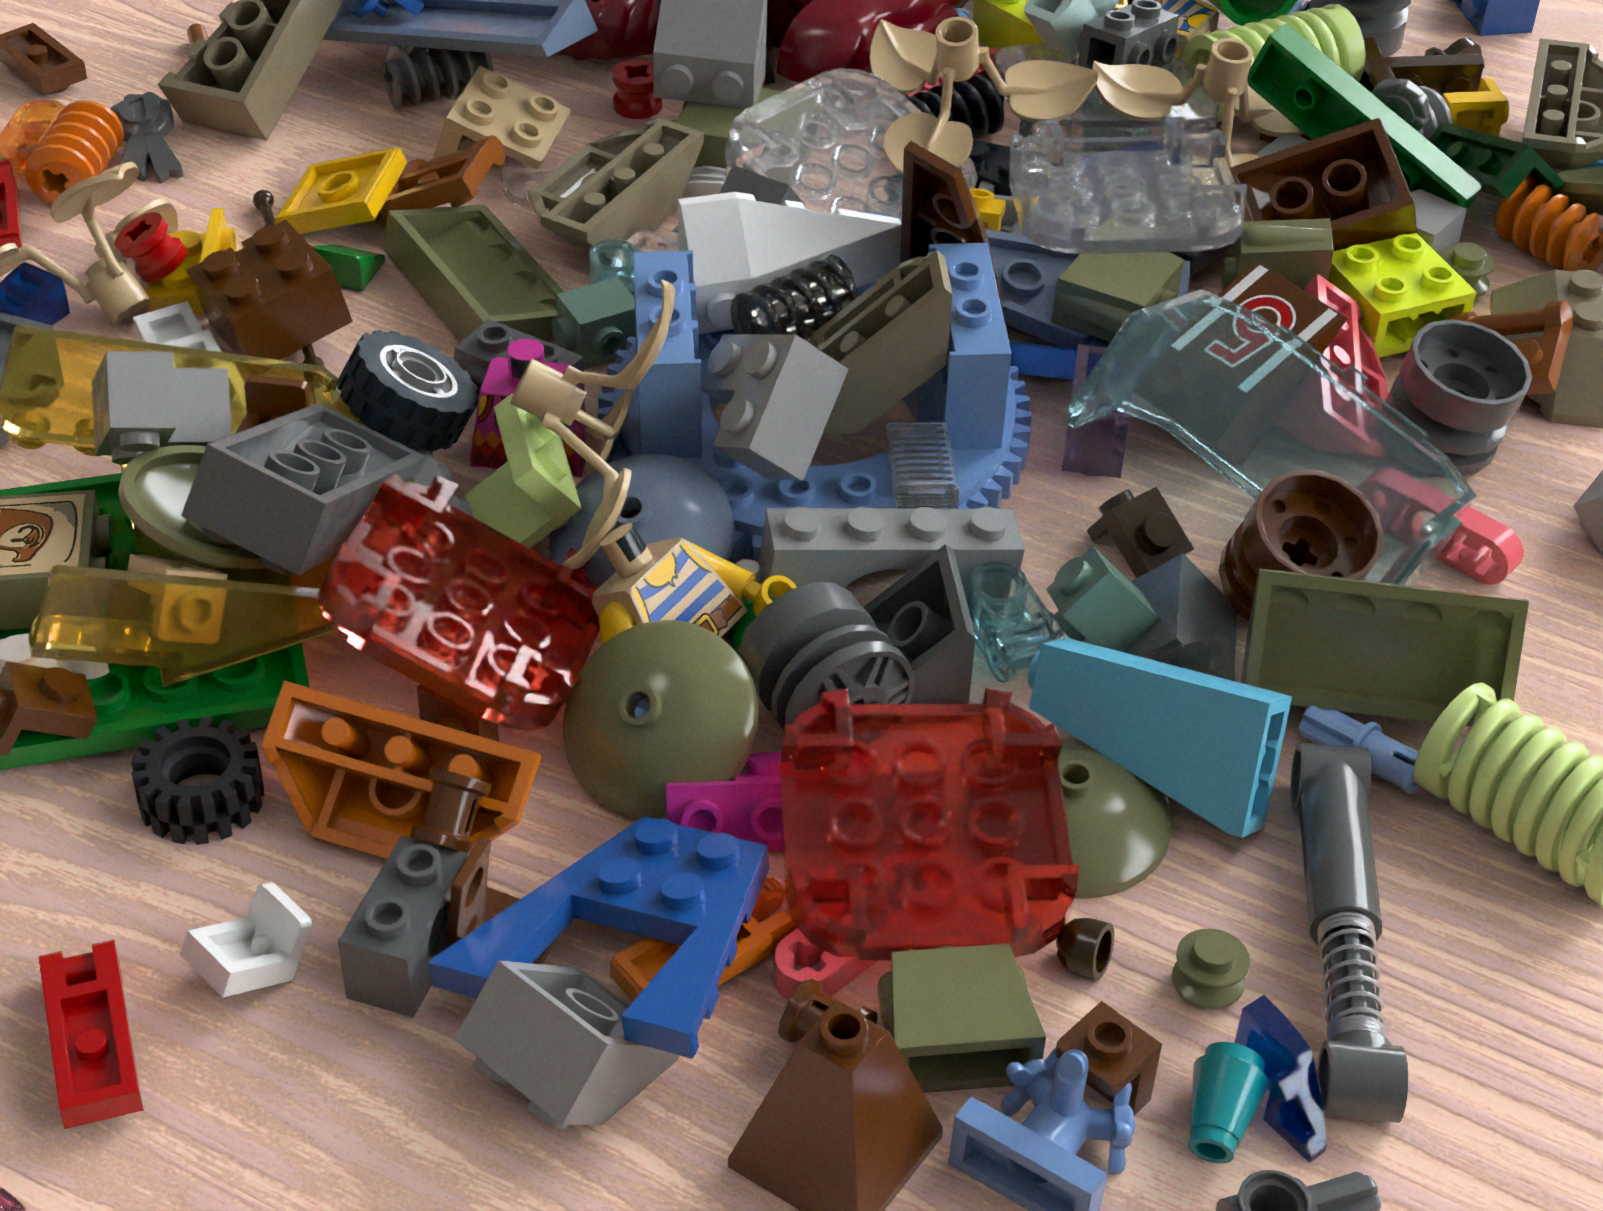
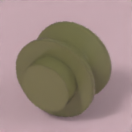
(1471, 264)
(1210, 968)

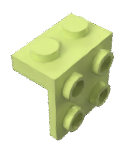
(535, 485)

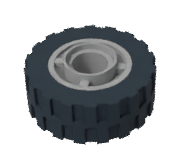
(408, 390)

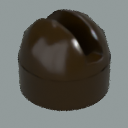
(1086, 946)

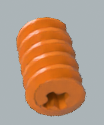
(73, 149)
(1551, 227)

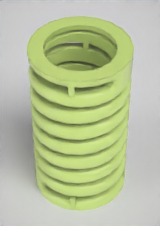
(1327, 28)
(1520, 783)

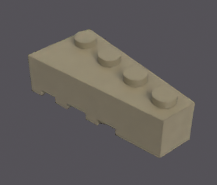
(249, 65)

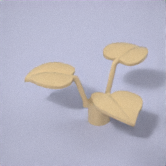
(917, 57)
(1149, 92)
(109, 278)
(556, 399)

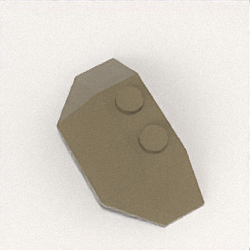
(1566, 105)
(618, 184)
(888, 341)
(1580, 383)

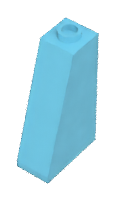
(1173, 727)

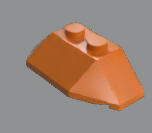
(365, 770)

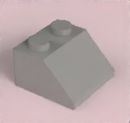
(710, 51)
(558, 1043)

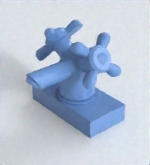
(1038, 1159)

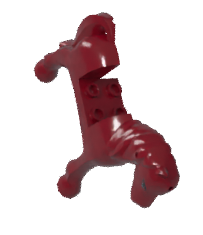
(809, 33)

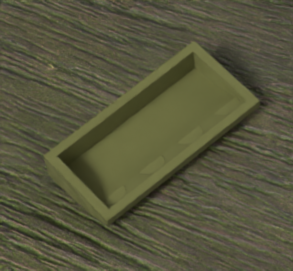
(471, 269)
(1379, 644)

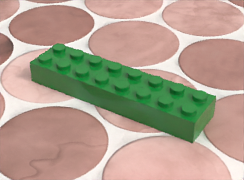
(1327, 99)

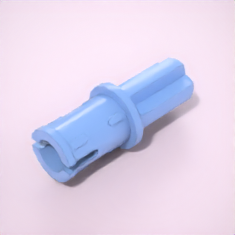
(1388, 757)

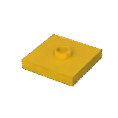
(343, 191)

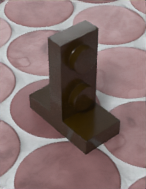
(1436, 72)

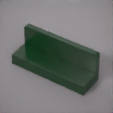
(1493, 160)

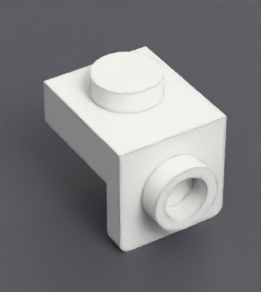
(253, 949)

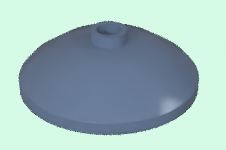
(673, 502)

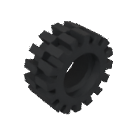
(204, 806)

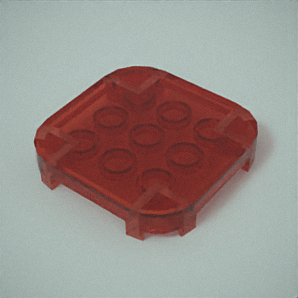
(461, 606)
(924, 827)

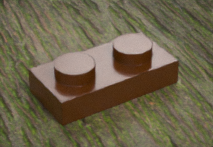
(40, 59)

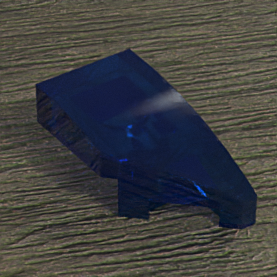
(1295, 1094)

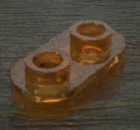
(26, 131)

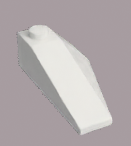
(753, 241)

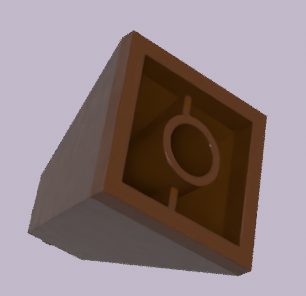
(839, 1120)

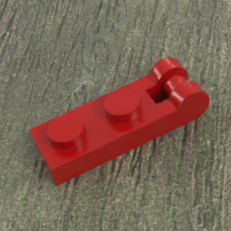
(90, 1035)

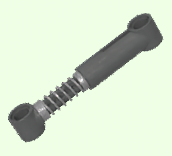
(1357, 1064)

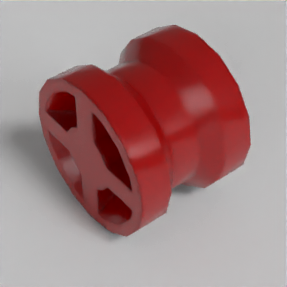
(635, 89)
(151, 247)

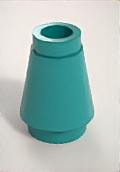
(1224, 1098)

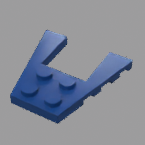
(644, 881)

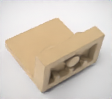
(499, 107)

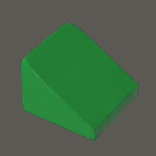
(351, 266)

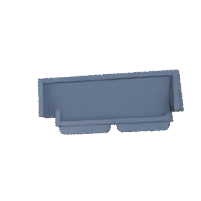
(472, 25)

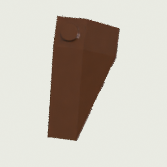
(936, 206)

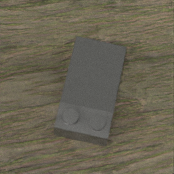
(294, 486)

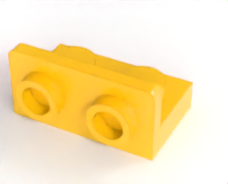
(177, 285)

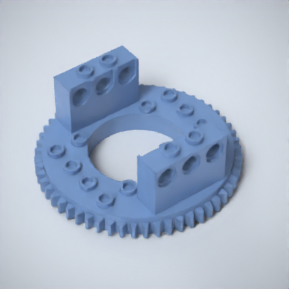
(972, 394)

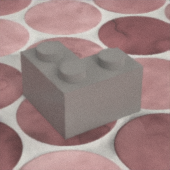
(775, 400)
(152, 405)

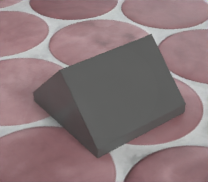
(1187, 608)
(931, 627)

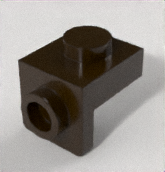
(1142, 530)

